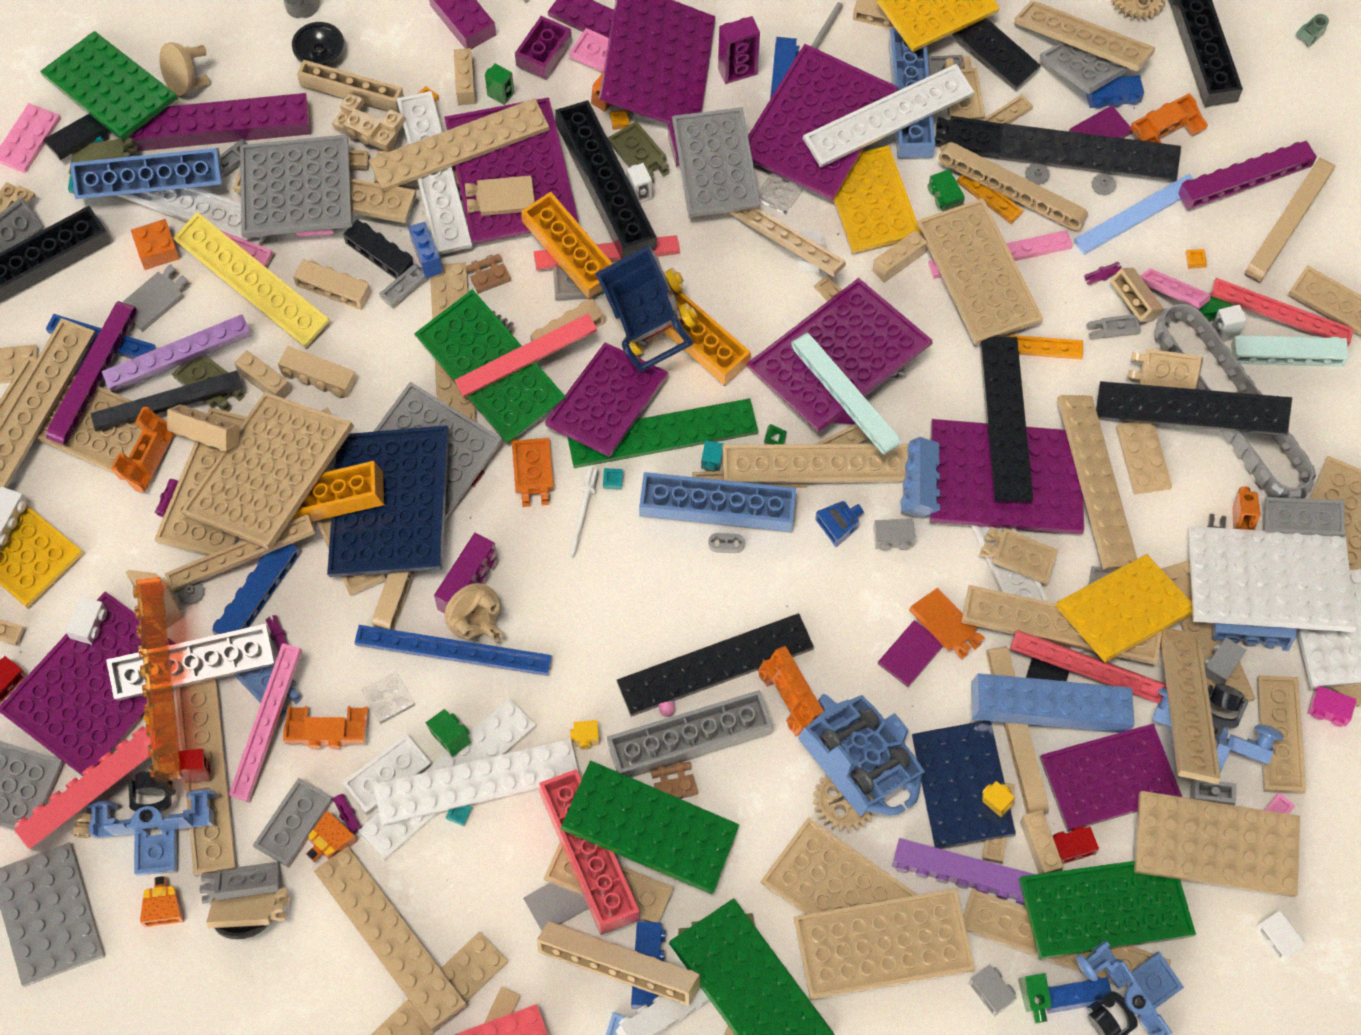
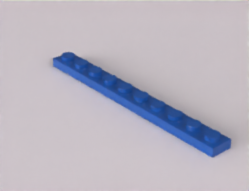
(453, 650)

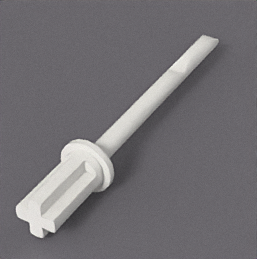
(587, 488)

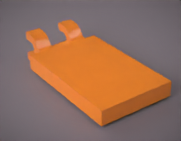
(532, 469)
(945, 624)

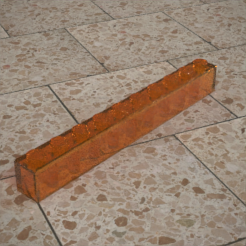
(158, 680)

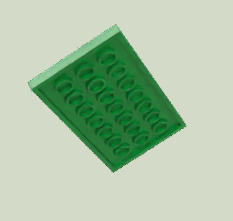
(108, 85)
(473, 336)
(650, 827)
(1103, 903)
(746, 976)

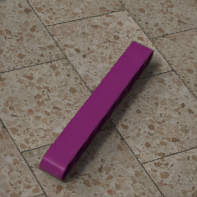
(90, 373)

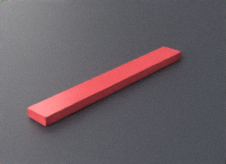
(664, 246)
(1279, 311)
(526, 355)
(1086, 665)

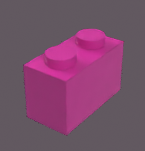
(1331, 706)

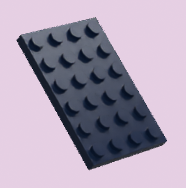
(957, 769)

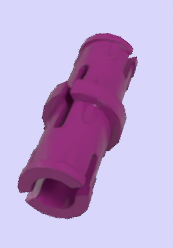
(1102, 273)
(166, 497)
(277, 633)
(347, 813)

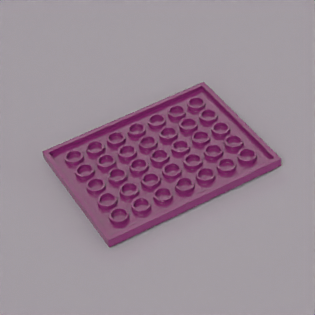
(657, 58)
(811, 96)
(534, 157)
(860, 336)
(968, 489)
(70, 695)

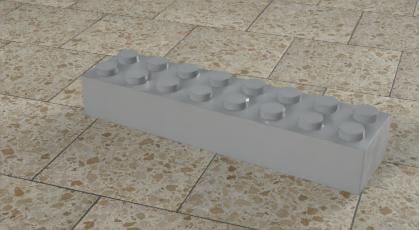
(690, 734)

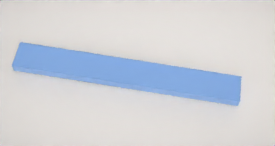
(1130, 217)

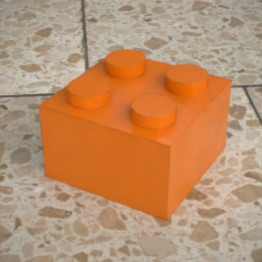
(155, 244)

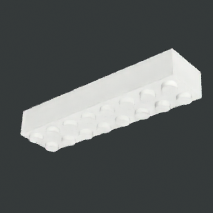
(198, 660)

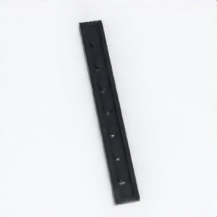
(165, 400)

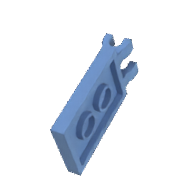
(257, 681)

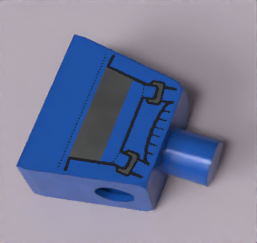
(839, 521)

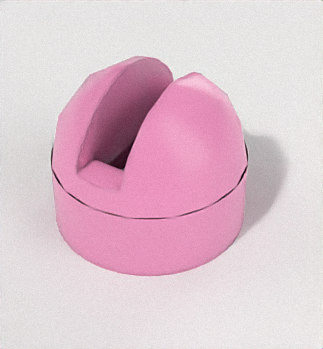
(667, 708)

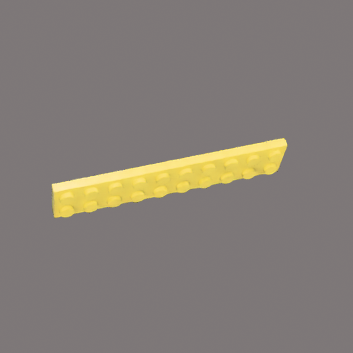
(251, 279)

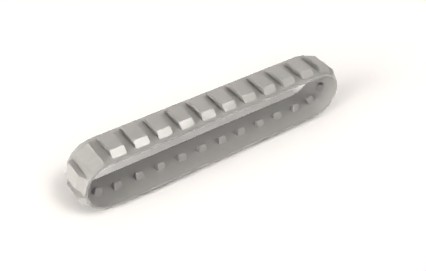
(1244, 384)

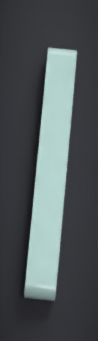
(846, 393)

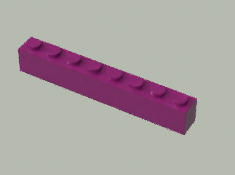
(1247, 174)

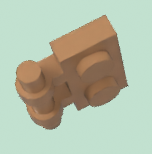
(488, 278)
(679, 787)

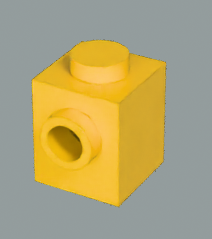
(585, 734)
(998, 798)

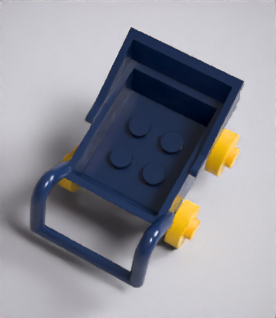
(646, 303)

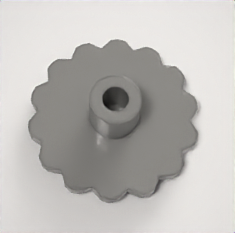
(1037, 173)
(1103, 184)
(191, 593)

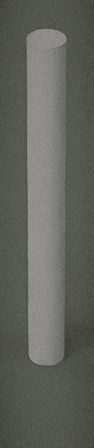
(827, 25)

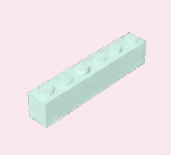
(1290, 350)

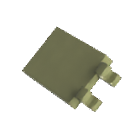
(638, 147)
(105, 150)
(203, 369)

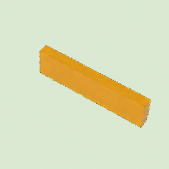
(995, 201)
(1050, 347)

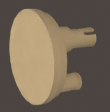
(178, 67)
(473, 612)

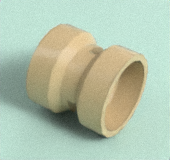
(81, 829)

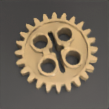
(1139, 8)
(849, 819)

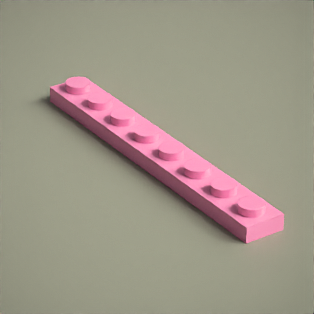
(1028, 248)
(265, 722)

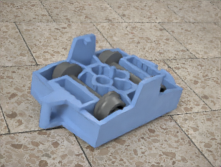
(872, 750)

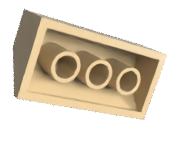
(171, 603)

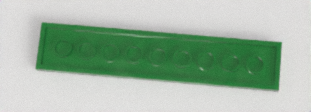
(675, 432)

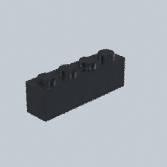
(377, 249)

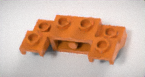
(1170, 118)
(146, 453)
(793, 688)
(325, 731)

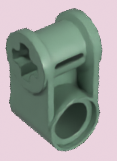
(1313, 29)

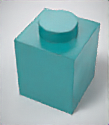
(712, 456)

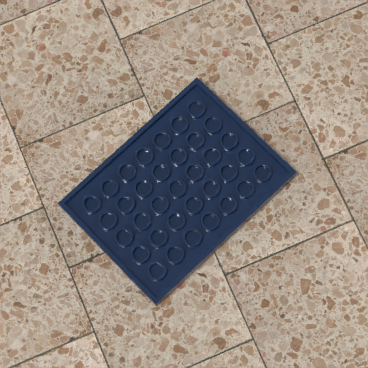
(409, 527)

